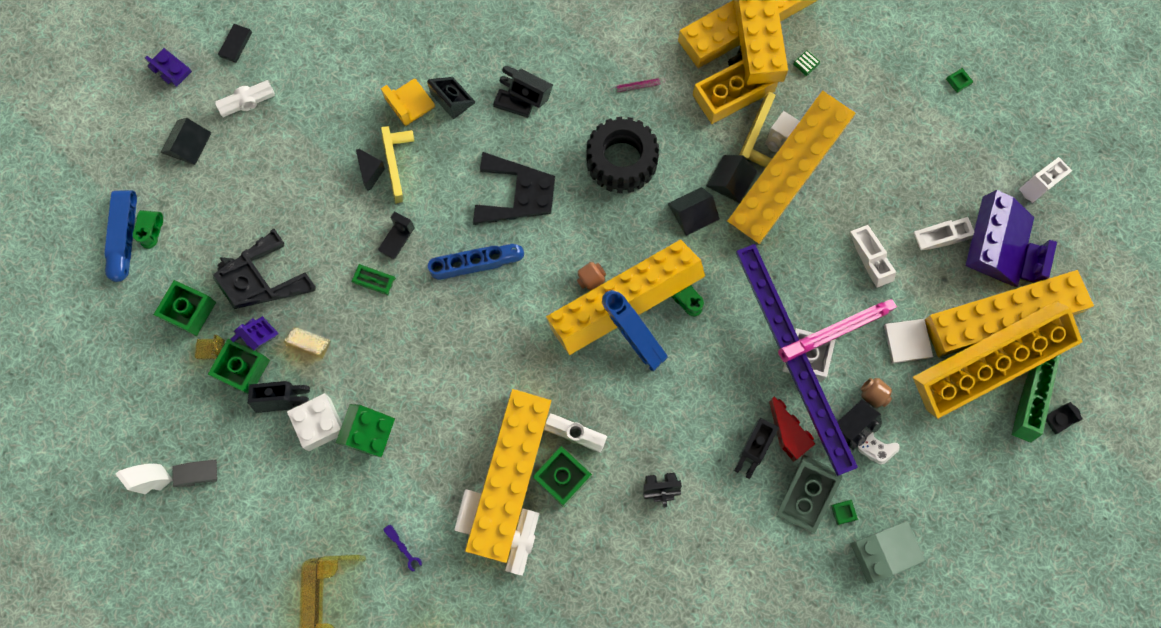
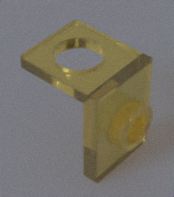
(209, 347)

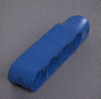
(120, 234)
(506, 256)
(633, 329)

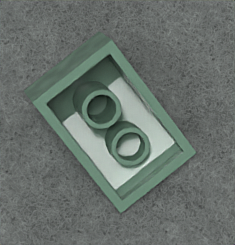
(809, 493)
(887, 552)

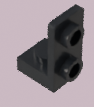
(397, 235)

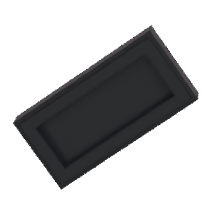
(235, 43)
(511, 103)

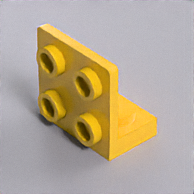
(408, 101)

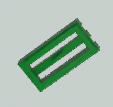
(367, 285)

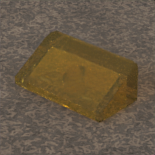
(307, 342)

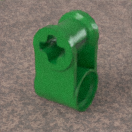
(147, 226)
(688, 296)

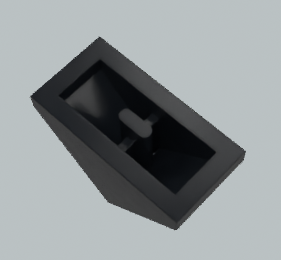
(370, 168)

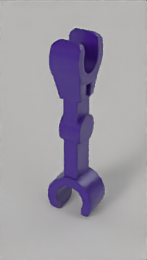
(392, 534)

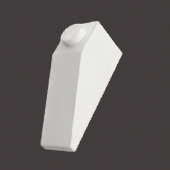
(1045, 180)

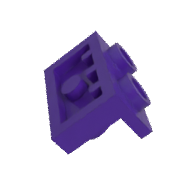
(169, 67)
(1038, 261)
(255, 333)

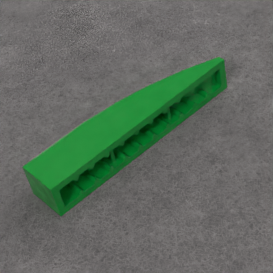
(1035, 401)

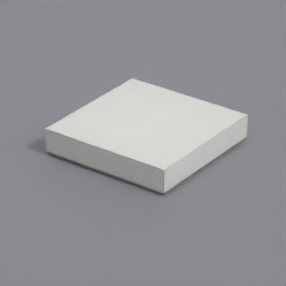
(908, 341)

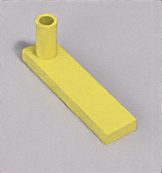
(388, 141)
(747, 149)

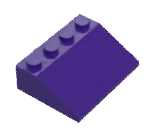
(1000, 238)

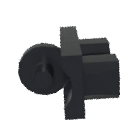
(662, 491)

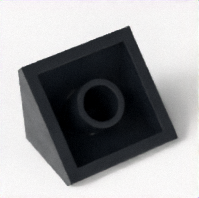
(450, 95)
(186, 141)
(732, 177)
(694, 210)

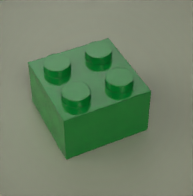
(185, 308)
(238, 366)
(365, 430)
(562, 476)

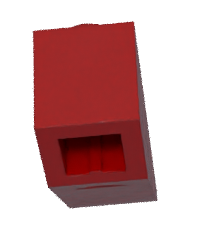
(790, 434)

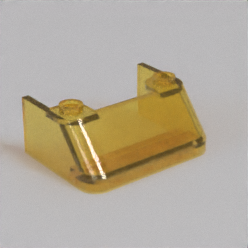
(312, 582)

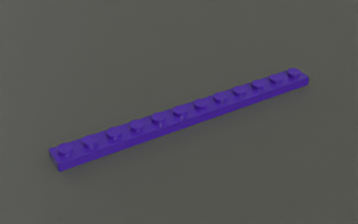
(799, 367)

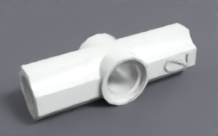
(245, 98)
(563, 427)
(522, 542)

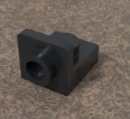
(1063, 417)

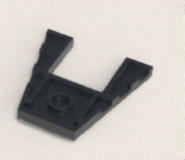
(532, 193)
(245, 285)

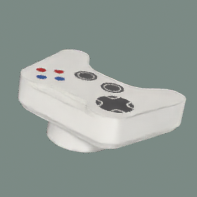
(878, 451)

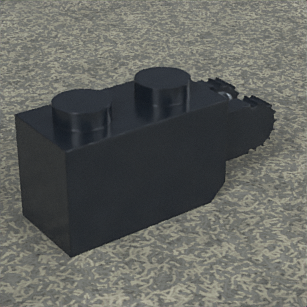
(526, 86)
(276, 396)
(859, 424)
(756, 445)

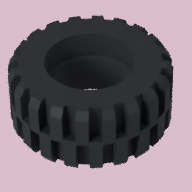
(626, 132)

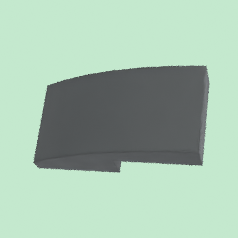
(194, 472)

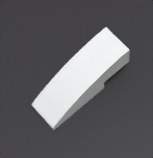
(944, 234)
(873, 256)
(144, 478)

